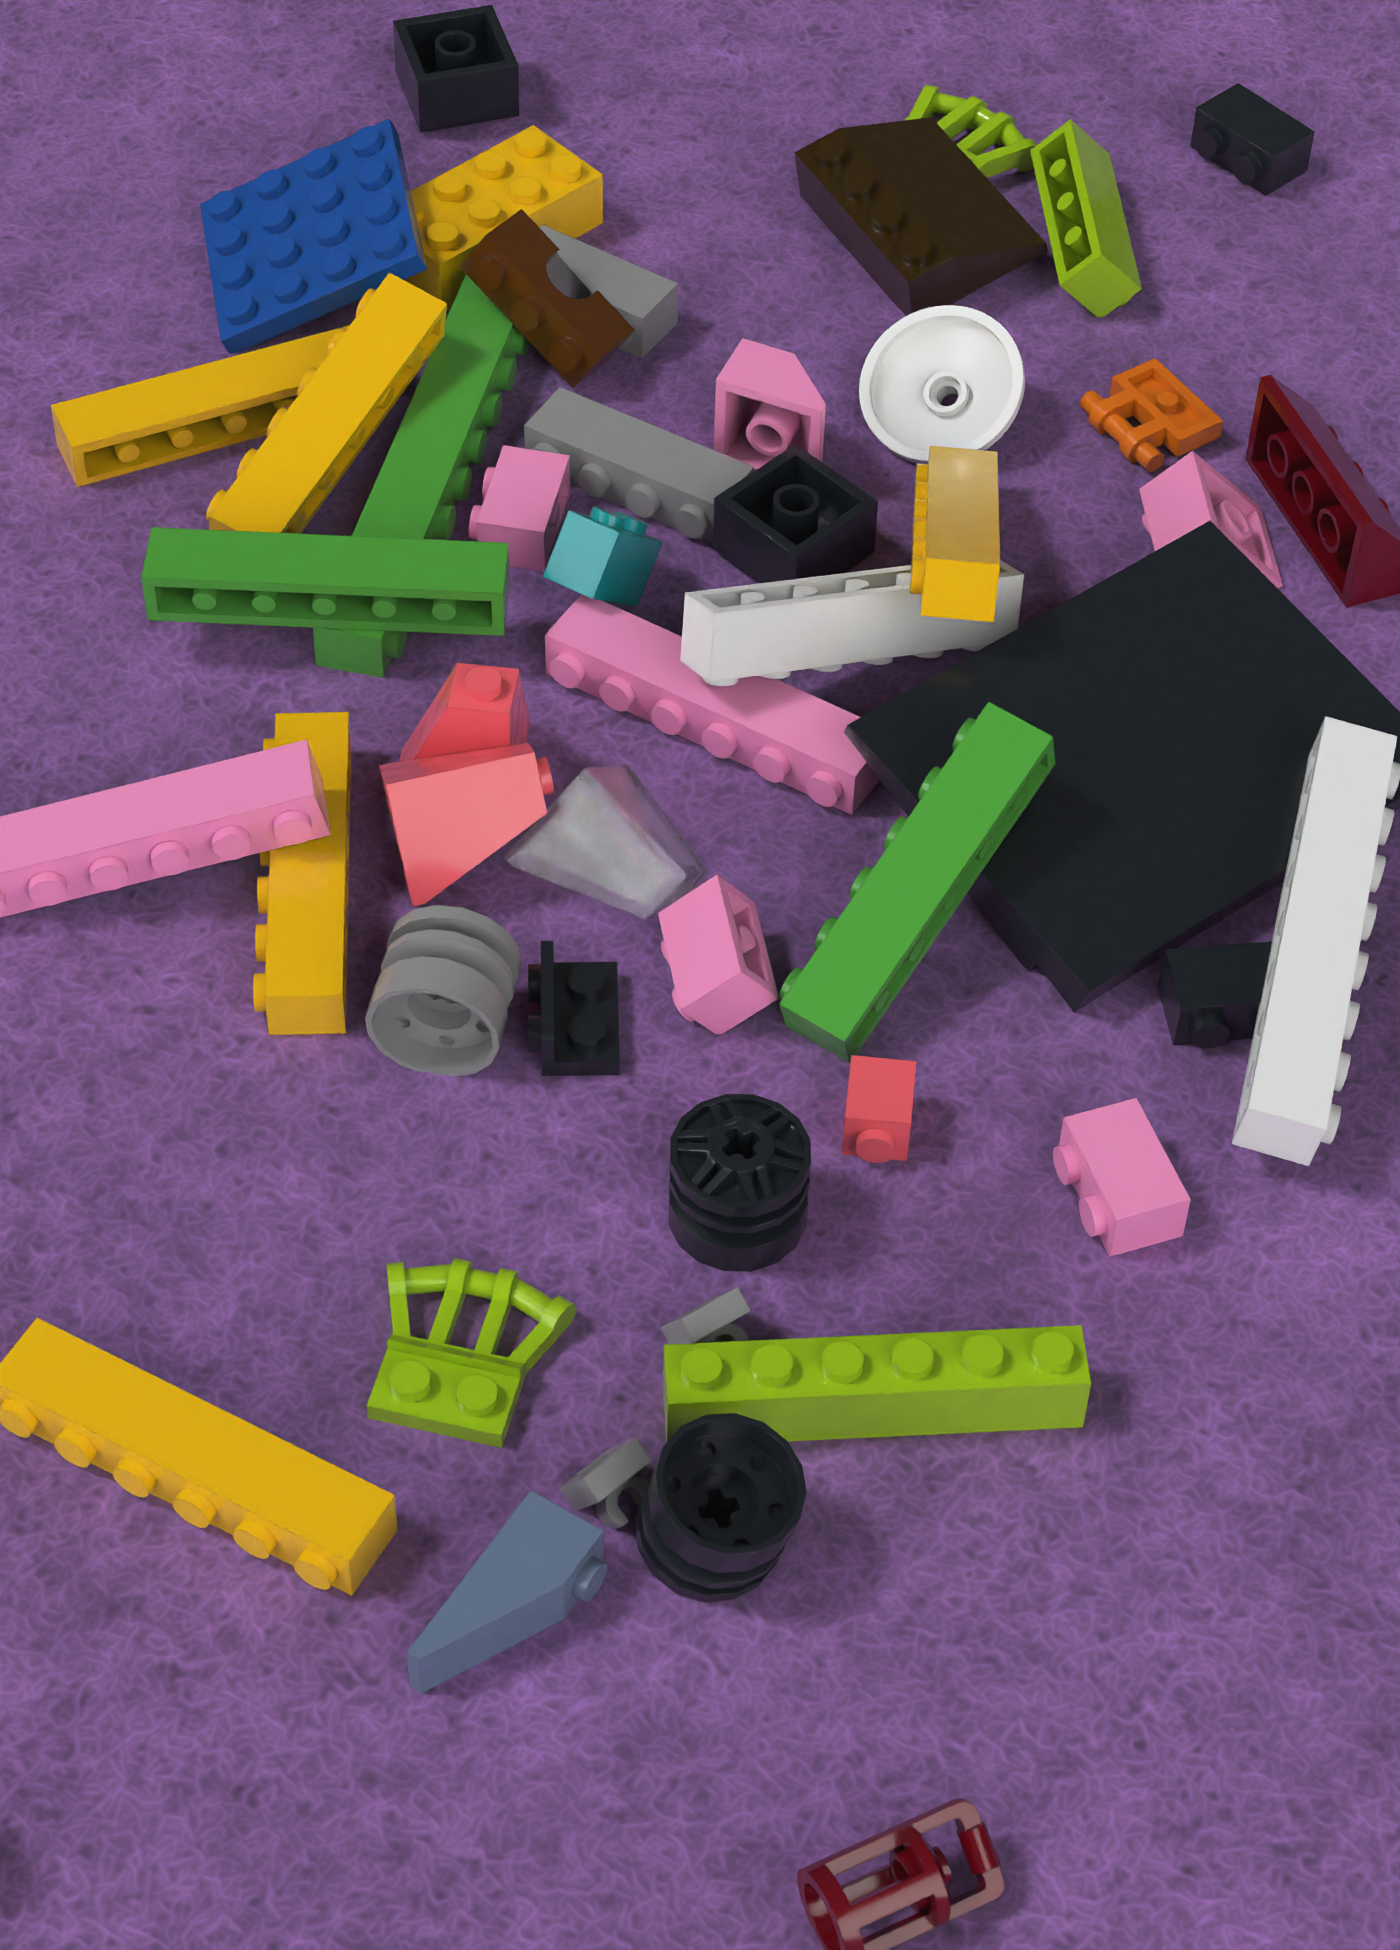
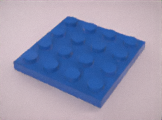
(311, 236)

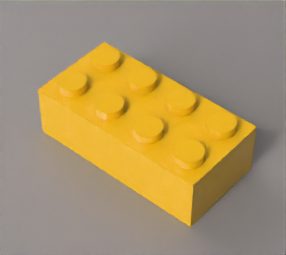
(483, 192)

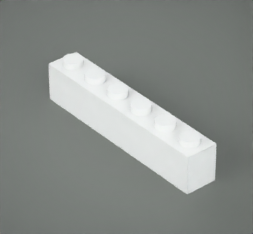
(828, 624)

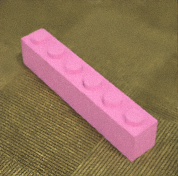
(753, 722)
(160, 827)

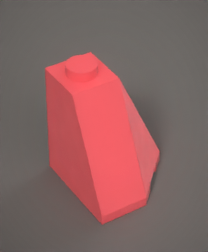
(472, 712)
(461, 810)

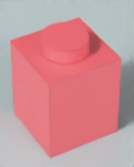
(879, 1108)

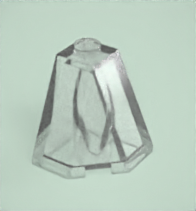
(610, 844)

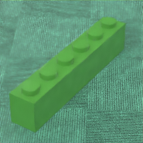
(326, 581)
(917, 881)

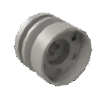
(444, 991)

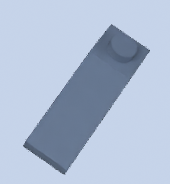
(513, 1590)

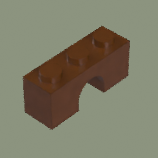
(566, 331)

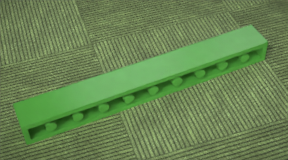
(433, 455)

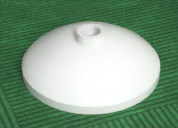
(935, 356)

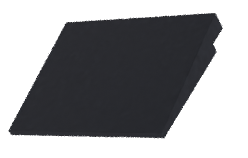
(1178, 752)

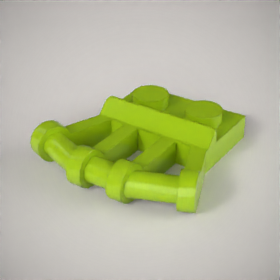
(991, 129)
(456, 1387)

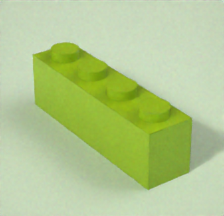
(1085, 220)

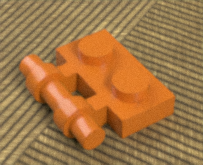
(1163, 406)

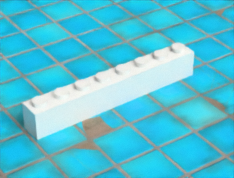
(1316, 944)

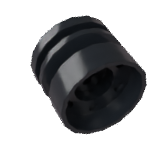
(739, 1182)
(735, 1477)

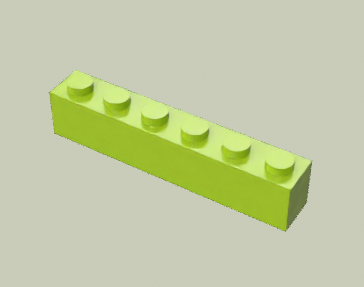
(885, 1382)

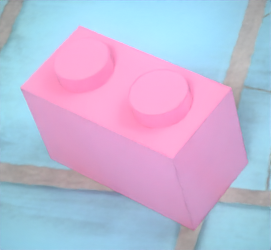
(523, 504)
(717, 956)
(1121, 1177)

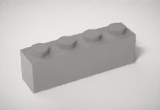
(635, 462)

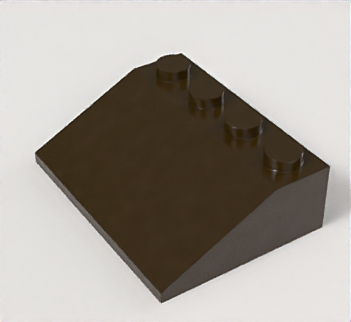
(914, 211)

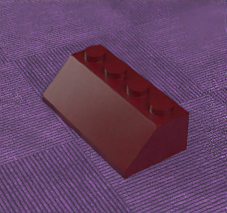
(1323, 496)

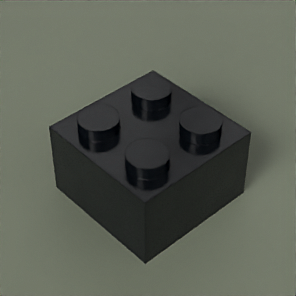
(456, 68)
(794, 520)

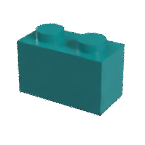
(604, 556)

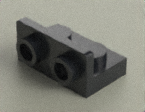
(577, 1016)

